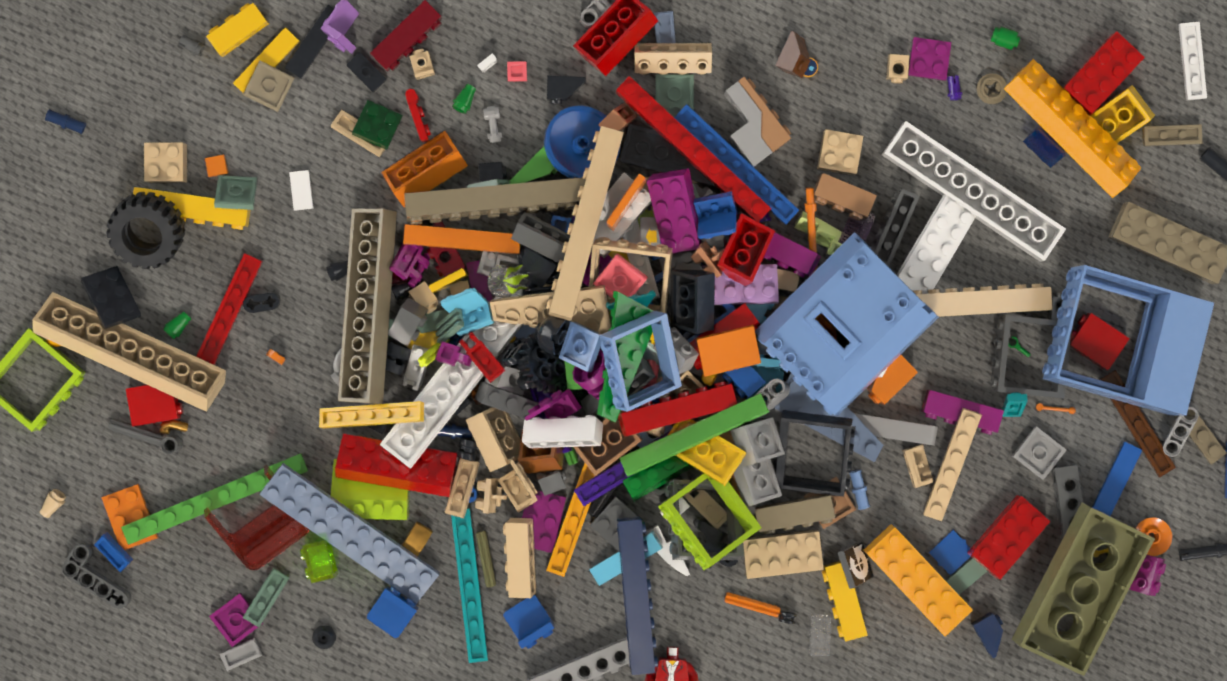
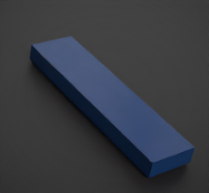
(1117, 478)

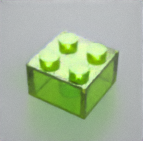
(319, 560)

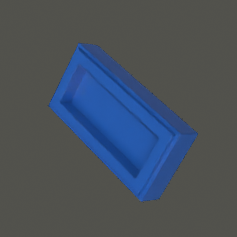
(113, 552)

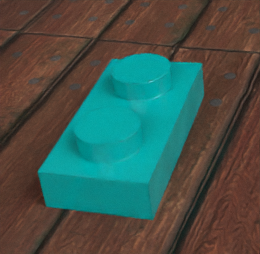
(1014, 404)

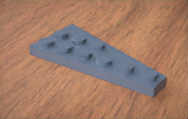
(864, 441)

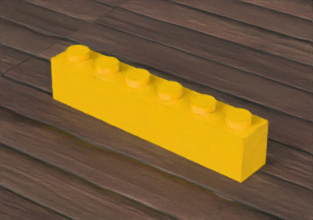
(203, 209)

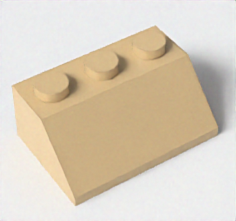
(495, 437)

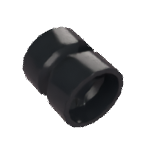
(395, 357)

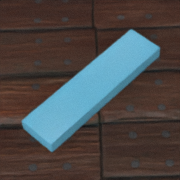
(611, 566)

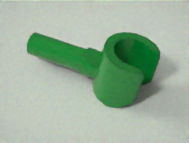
(1018, 347)

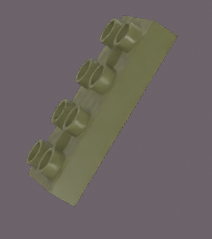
(1082, 589)

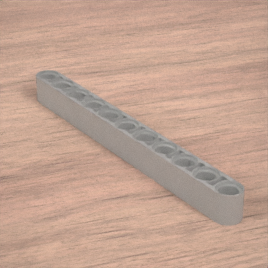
(882, 427)

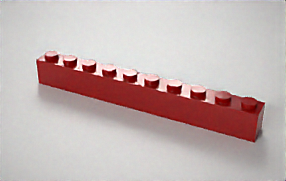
(692, 149)

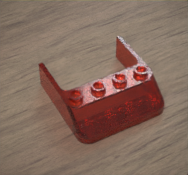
(261, 537)

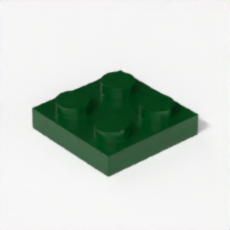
(377, 125)

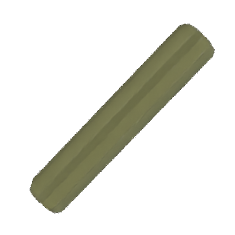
(485, 557)

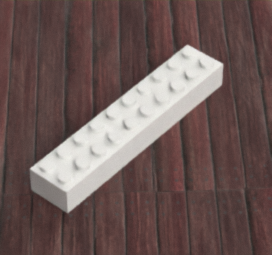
(974, 191)

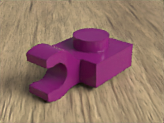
(451, 354)

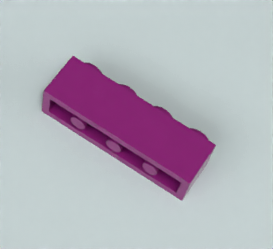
(792, 255)
(950, 408)

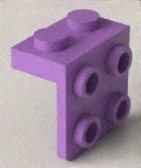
(338, 24)

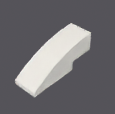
(679, 565)

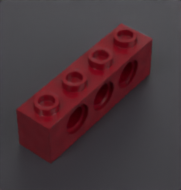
(455, 262)

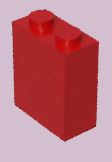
(1097, 341)
(151, 405)

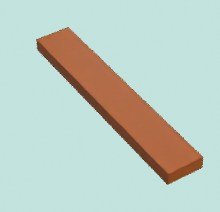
(460, 239)

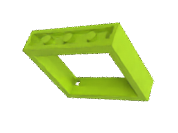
(63, 394)
(689, 540)

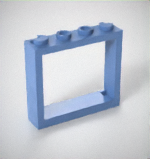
(665, 354)

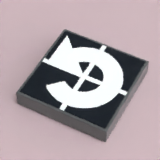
(855, 564)

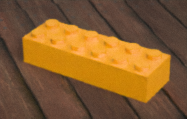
(918, 580)

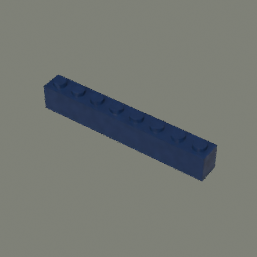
(635, 595)

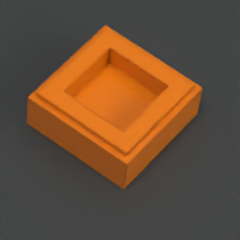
(216, 166)

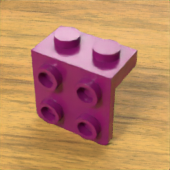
(561, 405)
(1149, 576)

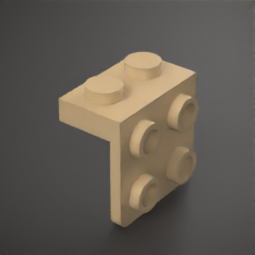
(518, 487)

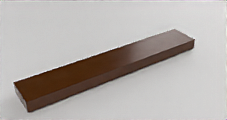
(1141, 430)

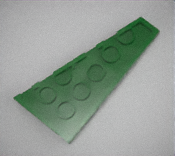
(629, 349)

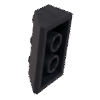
(692, 300)

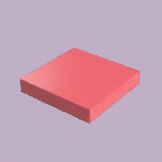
(620, 277)

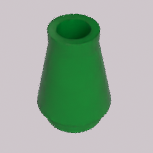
(464, 99)
(177, 325)

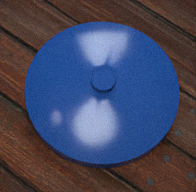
(571, 138)

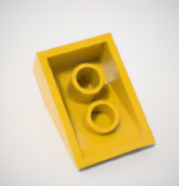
(1123, 114)

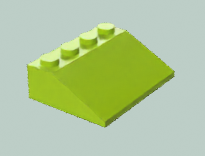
(371, 500)

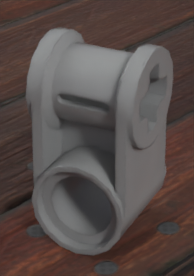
(596, 9)

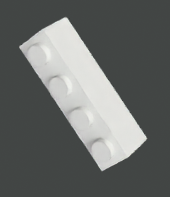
(562, 432)

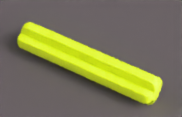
(429, 355)

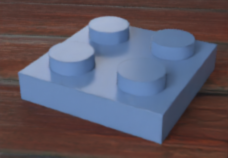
(581, 347)

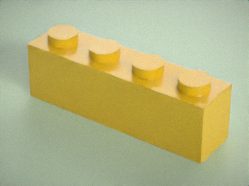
(845, 602)

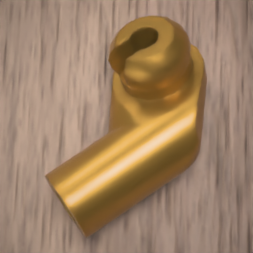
(173, 424)

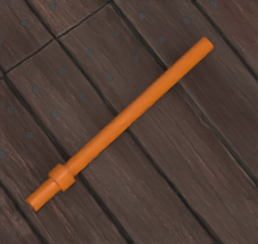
(810, 208)

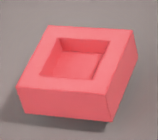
(517, 71)

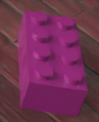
(674, 209)

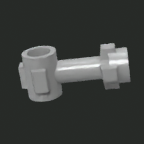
(492, 113)

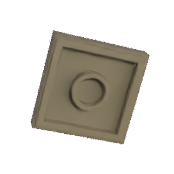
(268, 86)

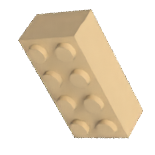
(782, 554)

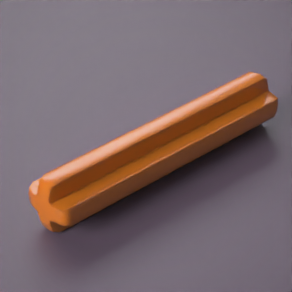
(752, 604)

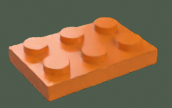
(124, 508)

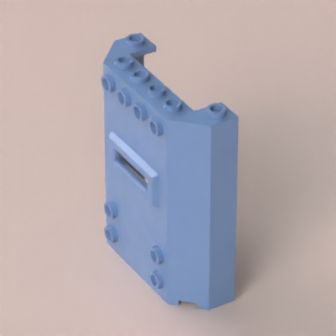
(865, 305)

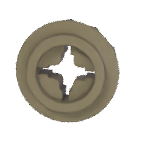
(989, 80)

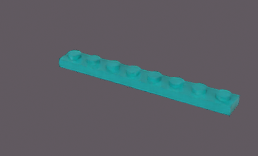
(469, 588)

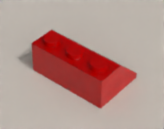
(745, 250)

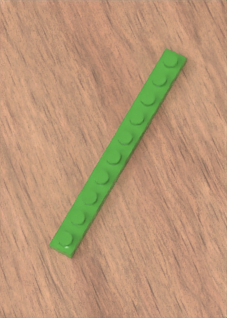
(212, 500)

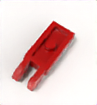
(417, 114)
(483, 358)

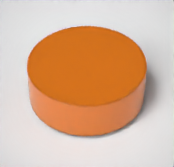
(275, 356)

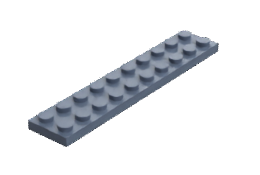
(349, 533)

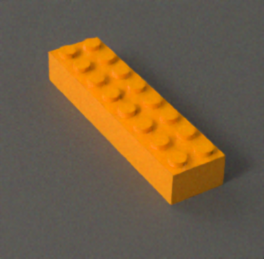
(1073, 128)

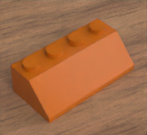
(425, 167)

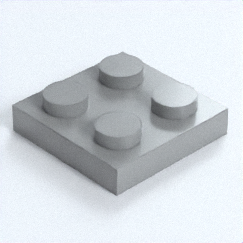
(1039, 453)

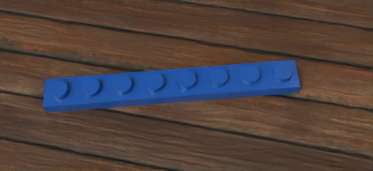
(779, 204)

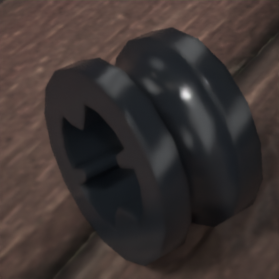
(787, 617)

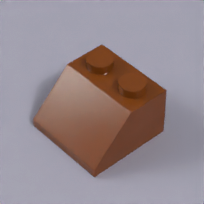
(540, 459)

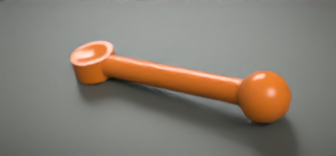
(1040, 407)

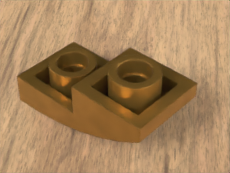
(417, 538)

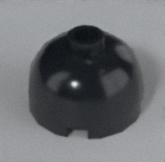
(552, 334)

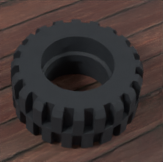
(132, 248)

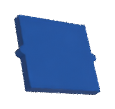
(951, 552)

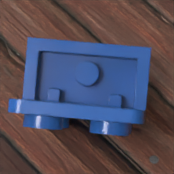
(716, 215)
(392, 612)
(529, 621)

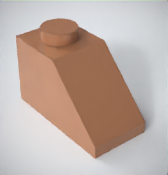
(619, 117)

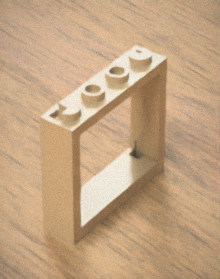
(640, 248)

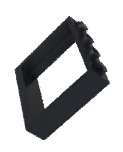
(813, 485)

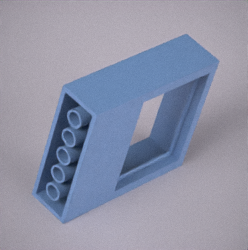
(1165, 348)

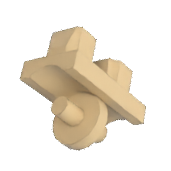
(492, 495)

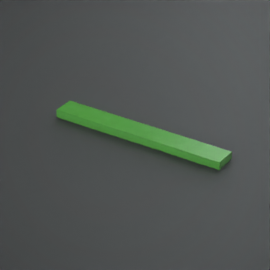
(694, 435)

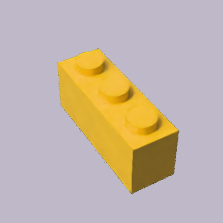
(237, 29)

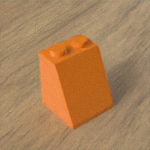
(893, 380)

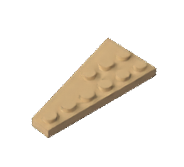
(531, 309)

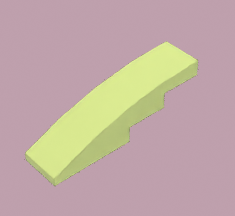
(825, 234)

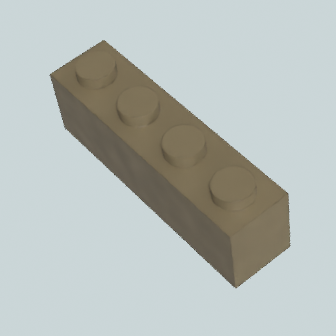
(794, 513)

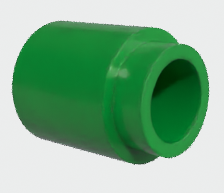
(1005, 38)

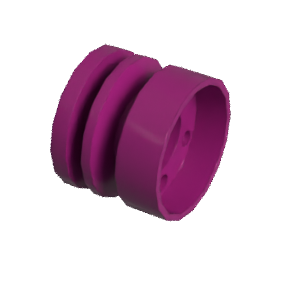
(592, 380)

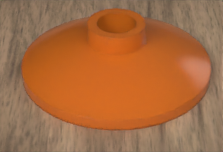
(1161, 532)

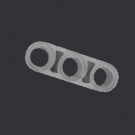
(773, 397)
(1180, 438)

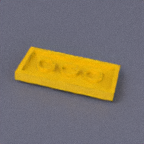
(713, 457)

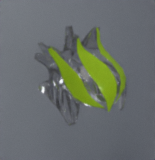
(505, 280)

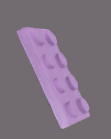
(761, 291)

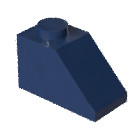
(989, 631)

